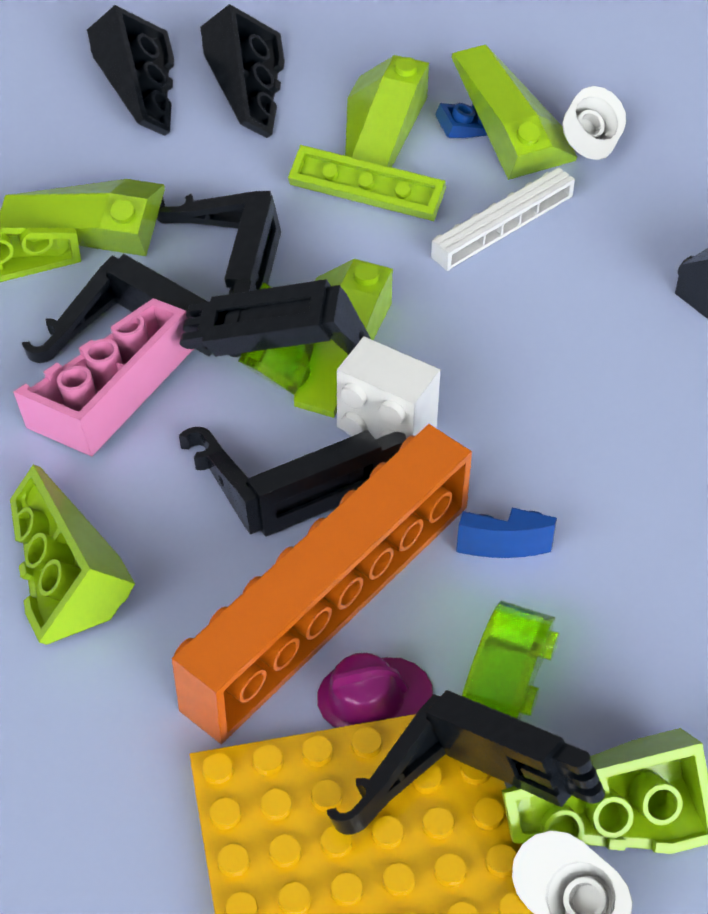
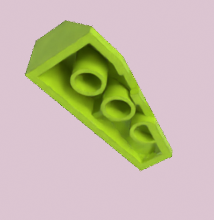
(385, 109)
(516, 122)
(104, 214)
(36, 250)
(371, 296)
(68, 565)
(650, 800)

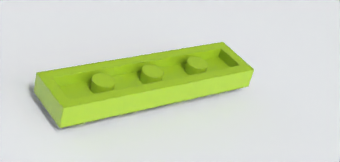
(367, 182)

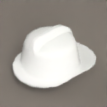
(594, 122)
(567, 877)

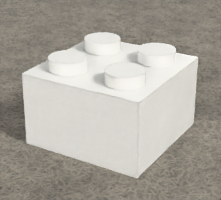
(385, 391)

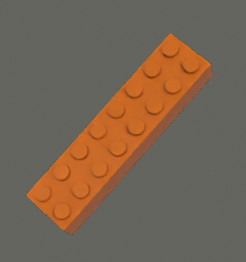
(320, 583)

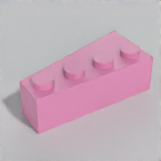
(107, 381)

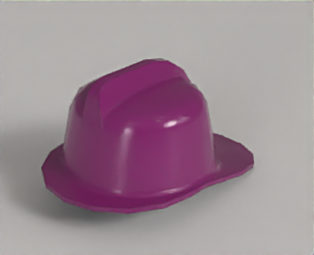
(372, 689)

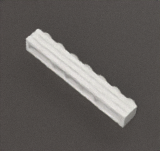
(502, 218)

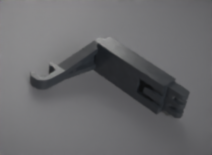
(256, 235)
(118, 282)
(273, 319)
(296, 488)
(483, 740)

